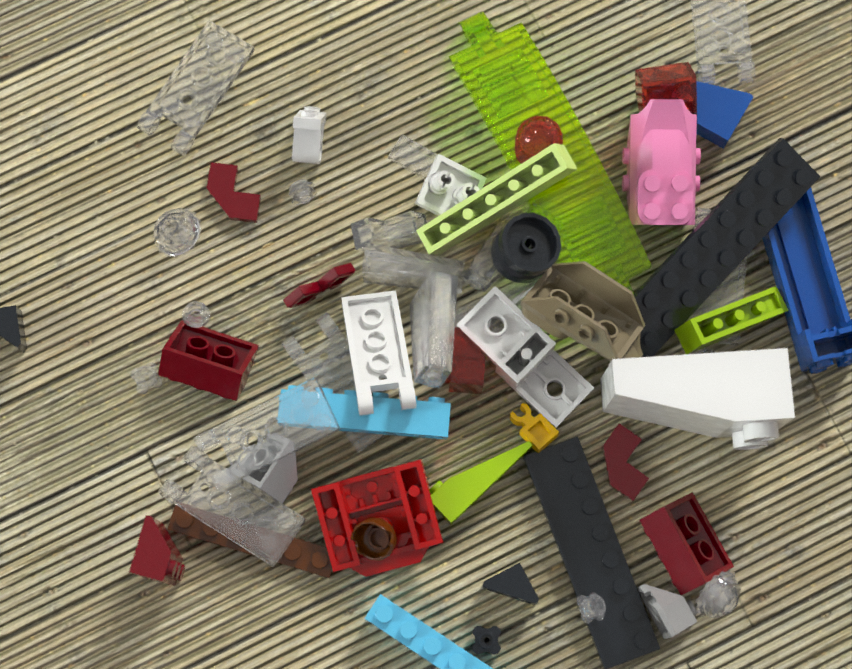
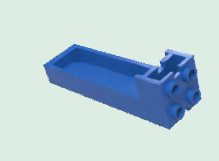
(810, 288)

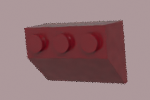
(207, 360)
(686, 543)
(157, 554)

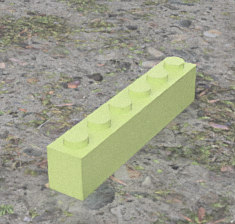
(497, 199)

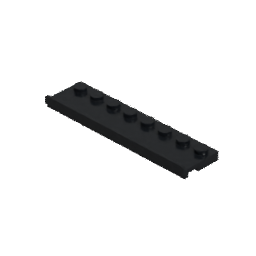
(591, 550)

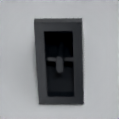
(13, 327)
(513, 584)

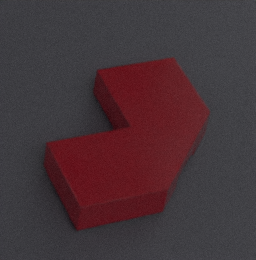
(236, 205)
(332, 279)
(621, 474)

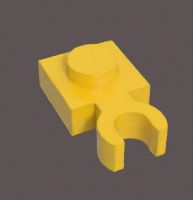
(535, 430)

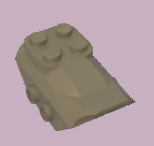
(588, 307)

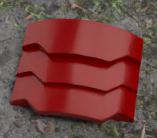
(394, 494)

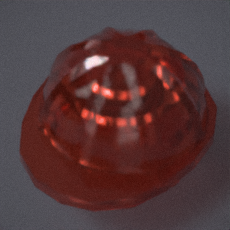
(535, 136)

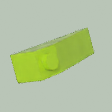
(730, 320)
(464, 489)

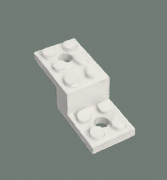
(525, 357)

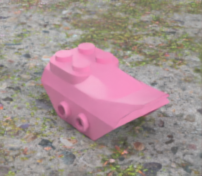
(662, 164)

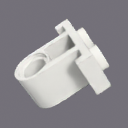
(308, 135)

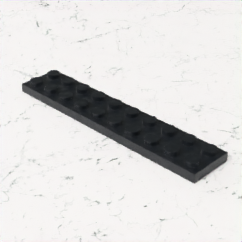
(721, 242)

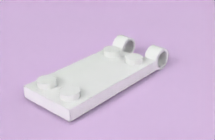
(377, 348)

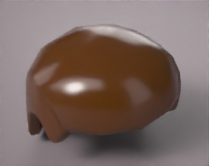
(374, 538)

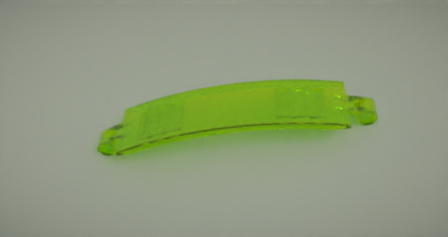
(513, 84)

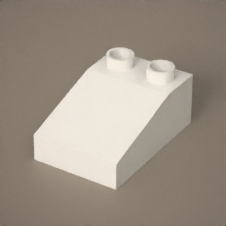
(705, 393)

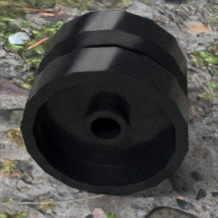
(526, 248)

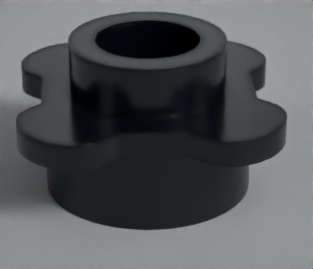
(481, 633)

